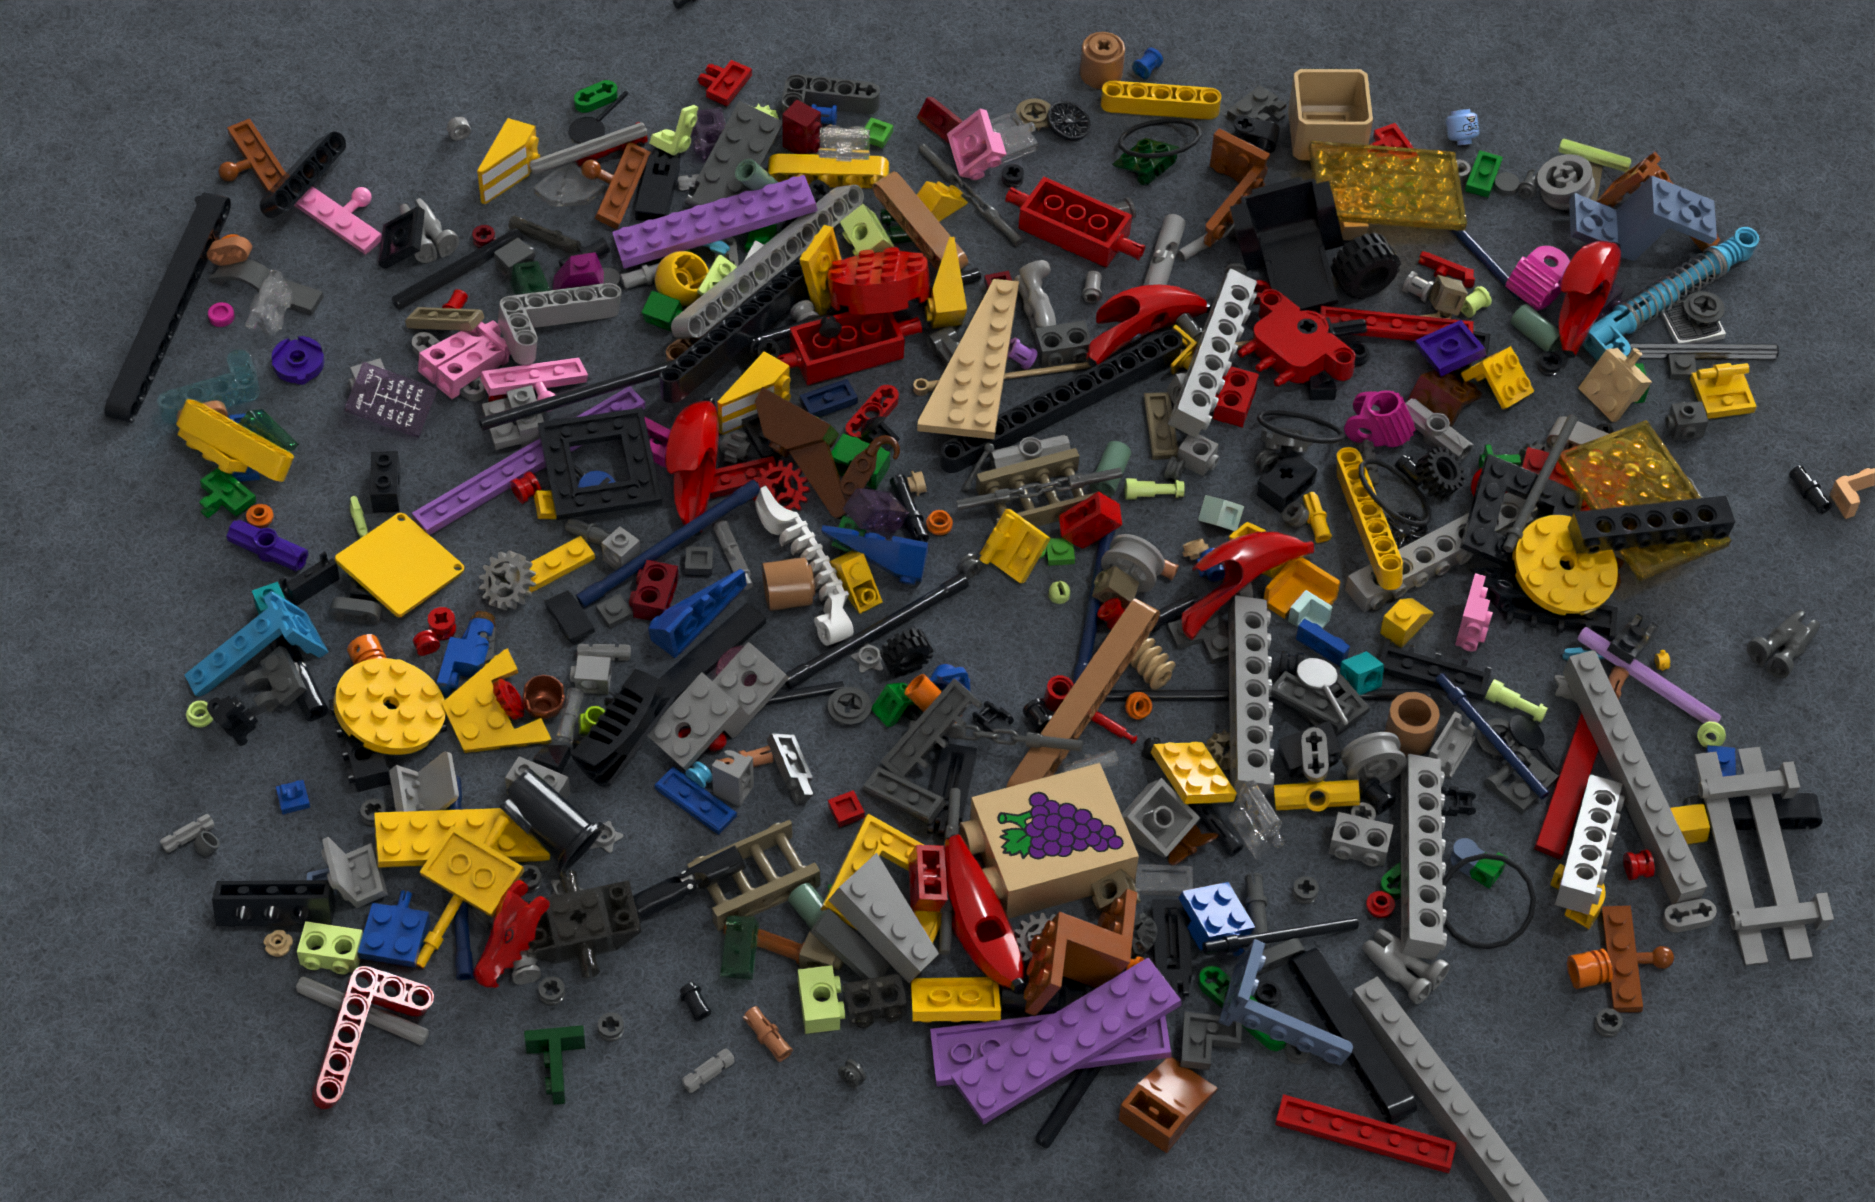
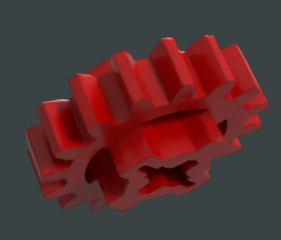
(784, 478)

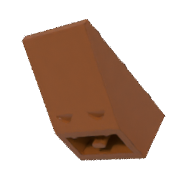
(1165, 1103)

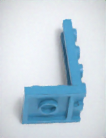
(277, 619)

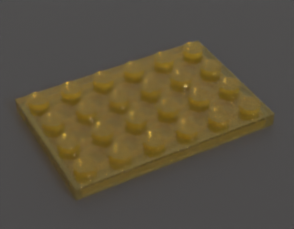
(1391, 184)
(1636, 470)

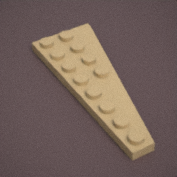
(972, 383)

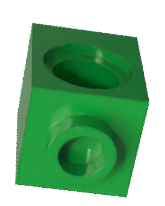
(661, 310)

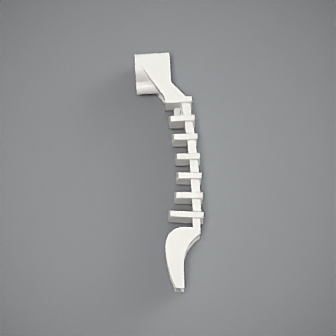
(834, 624)

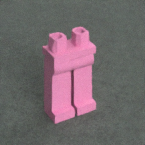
(463, 357)

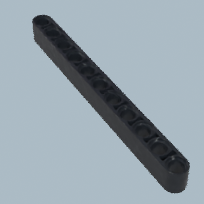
(167, 308)
(733, 333)
(1070, 392)

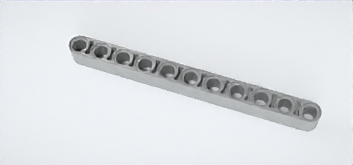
(765, 263)

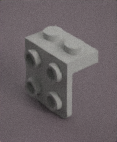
(425, 790)
(354, 873)

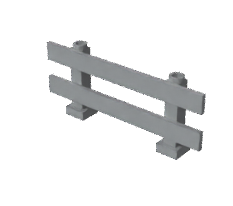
(1744, 916)

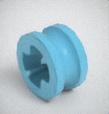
(699, 774)

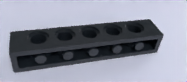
(1651, 524)

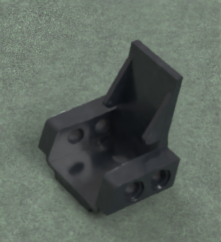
(1288, 232)

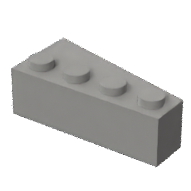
(884, 918)

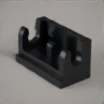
(310, 581)

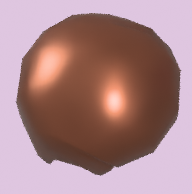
(543, 696)

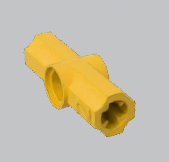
(1335, 795)

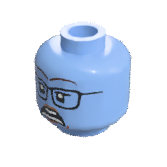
(1462, 126)

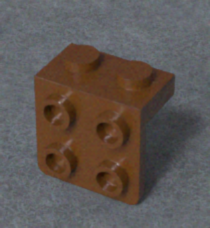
(1444, 393)

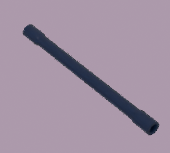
(598, 589)
(1091, 617)
(463, 953)

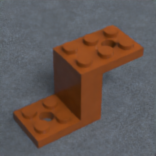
(1080, 951)

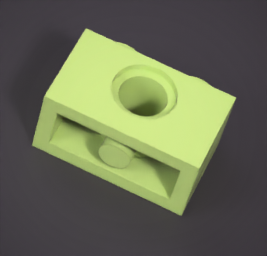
(865, 231)
(819, 983)

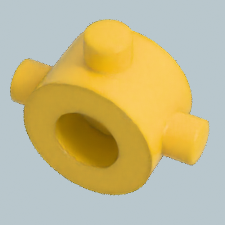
(1662, 660)

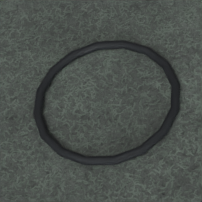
(1162, 154)
(1296, 436)
(1404, 520)
(1531, 908)

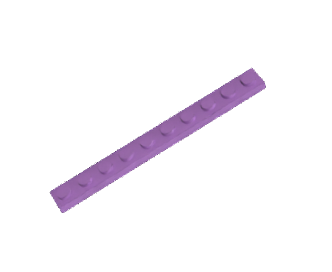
(498, 477)

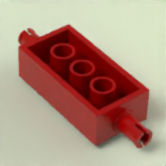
(1075, 222)
(860, 345)

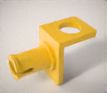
(1185, 357)

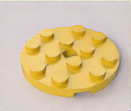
(1551, 586)
(398, 731)

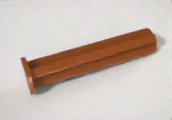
(777, 944)

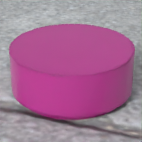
(221, 314)

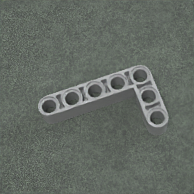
(524, 312)

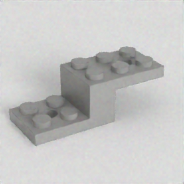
(717, 705)

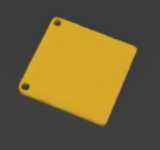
(399, 564)

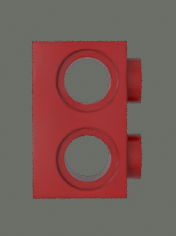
(1236, 396)
(1090, 520)

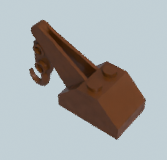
(809, 443)

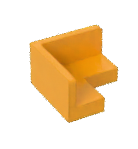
(1294, 580)

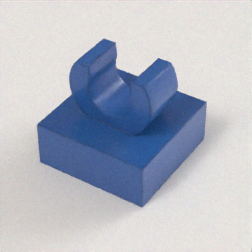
(293, 797)

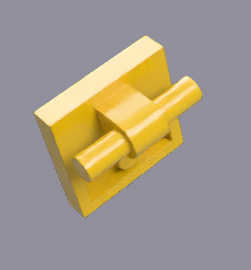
(1723, 390)
(1014, 546)

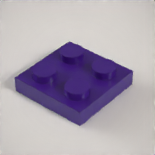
(1450, 348)

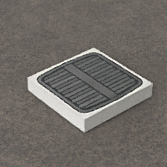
(1687, 330)

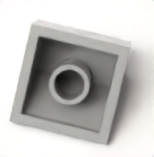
(1158, 818)

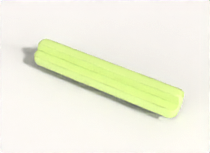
(1595, 155)

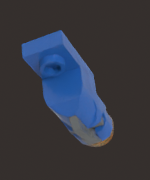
(469, 653)

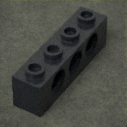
(365, 774)
(273, 903)

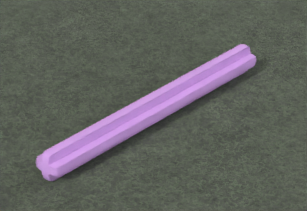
(1650, 679)

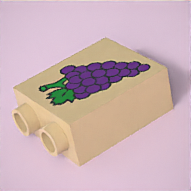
(1049, 839)

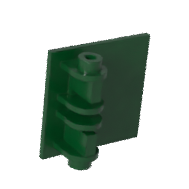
(1147, 167)

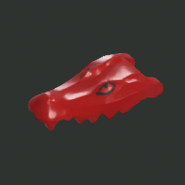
(510, 933)

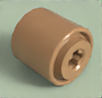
(1102, 59)
(788, 583)
(1414, 721)

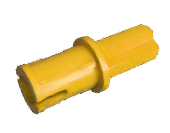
(1317, 517)

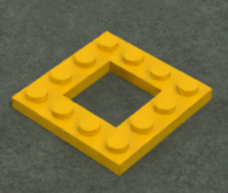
(891, 844)

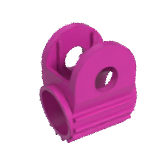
(1535, 280)
(1388, 426)

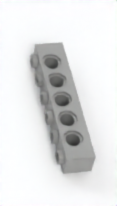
(1589, 844)

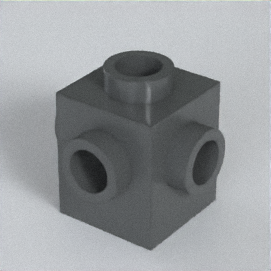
(1686, 420)

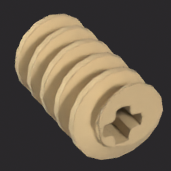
(1152, 664)

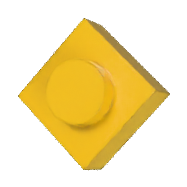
(544, 505)

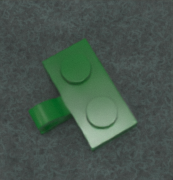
(224, 491)

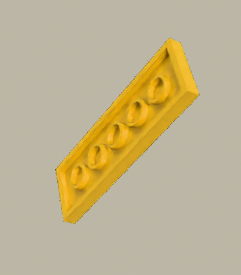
(414, 835)

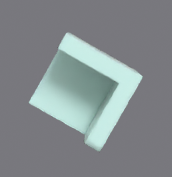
(1221, 513)
(1310, 608)

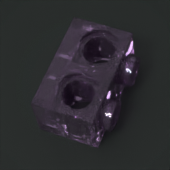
(707, 131)

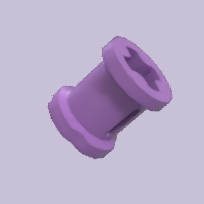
(1021, 353)

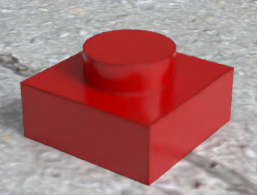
(846, 808)

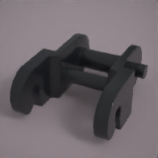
(997, 713)
(1459, 794)

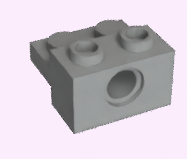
(525, 429)

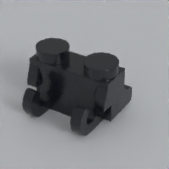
(232, 717)

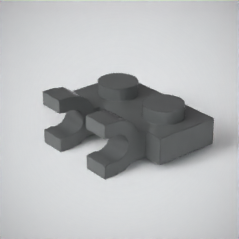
(1256, 106)
(282, 675)

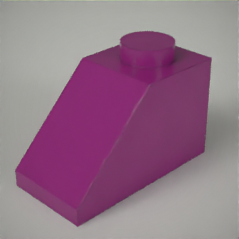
(579, 272)

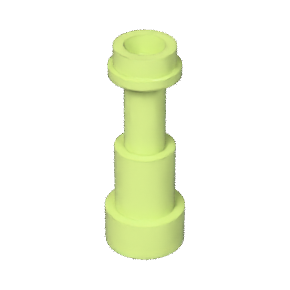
(1148, 488)
(1511, 699)

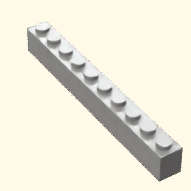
(1629, 766)
(1444, 1096)

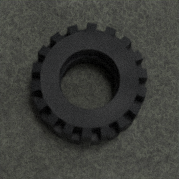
(1365, 266)

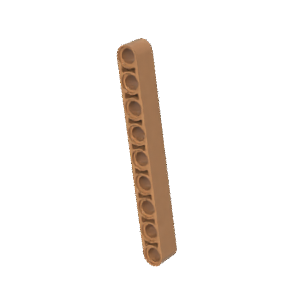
(1089, 690)

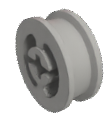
(1564, 172)
(1136, 558)
(1373, 757)

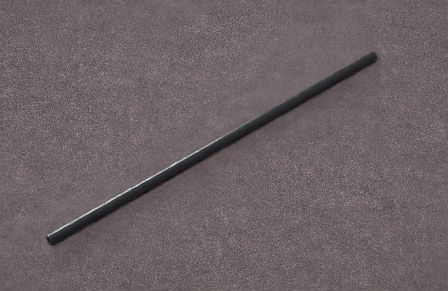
(644, 375)

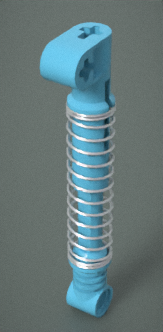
(1628, 316)

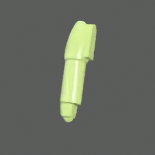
(357, 515)

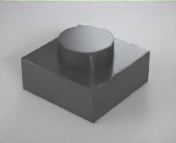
(1681, 366)
(699, 560)
(614, 611)

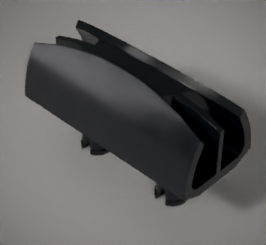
(621, 728)

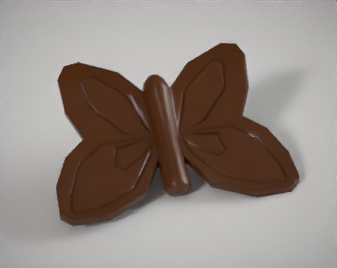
(1188, 844)

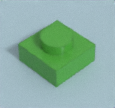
(879, 132)
(1060, 552)

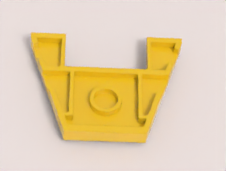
(480, 720)

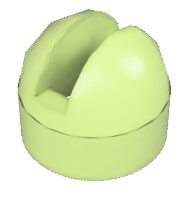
(1055, 593)

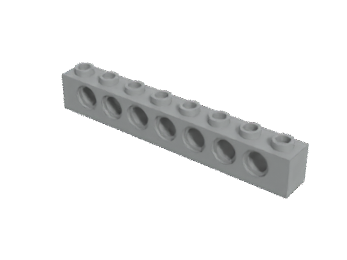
(1212, 354)
(1426, 557)
(1250, 693)
(1422, 858)

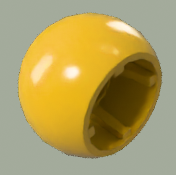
(680, 276)

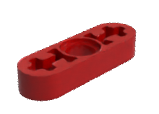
(873, 404)

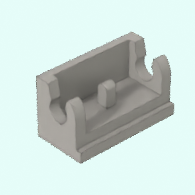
(1453, 744)
(734, 780)

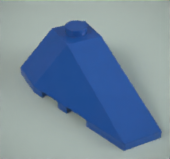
(898, 557)
(687, 619)

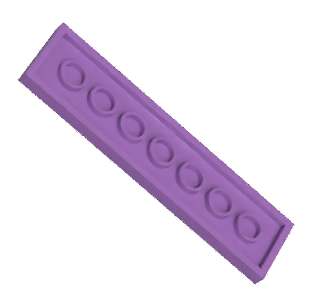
(714, 221)
(1065, 1040)
(963, 1044)

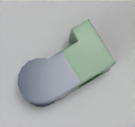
(1484, 870)

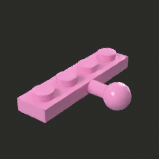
(340, 219)
(538, 375)

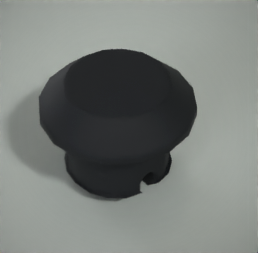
(829, 327)
(1148, 743)

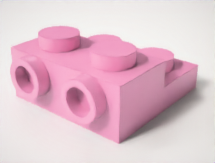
(976, 146)
(1475, 616)

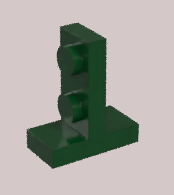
(552, 1043)

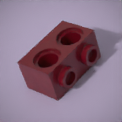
(801, 128)
(657, 592)

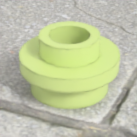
(196, 708)
(1711, 727)

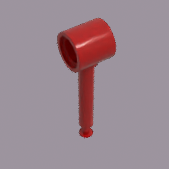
(1063, 685)

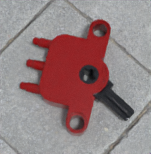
(1300, 341)

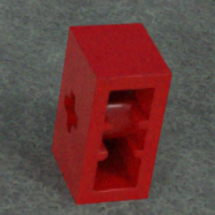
(927, 878)

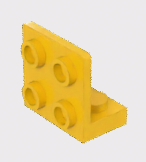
(1503, 375)

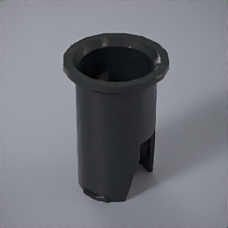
(550, 819)

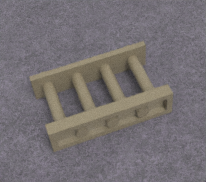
(1030, 471)
(768, 895)

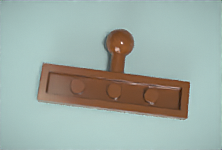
(256, 156)
(621, 184)
(1624, 959)

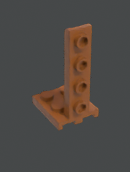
(1244, 164)
(1631, 181)

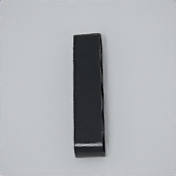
(302, 174)
(1792, 813)

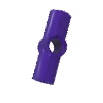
(257, 539)

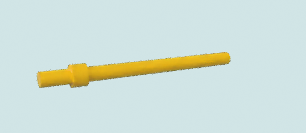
(434, 939)

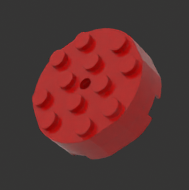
(879, 281)

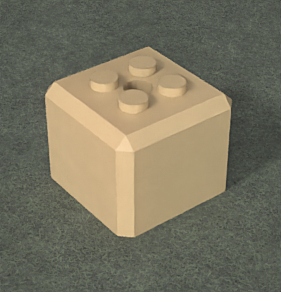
(1329, 108)

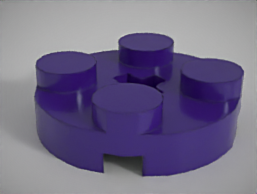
(302, 371)

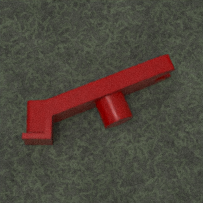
(1447, 267)

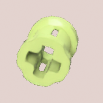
(1475, 301)

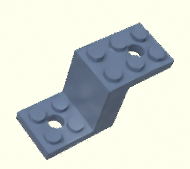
(1644, 217)

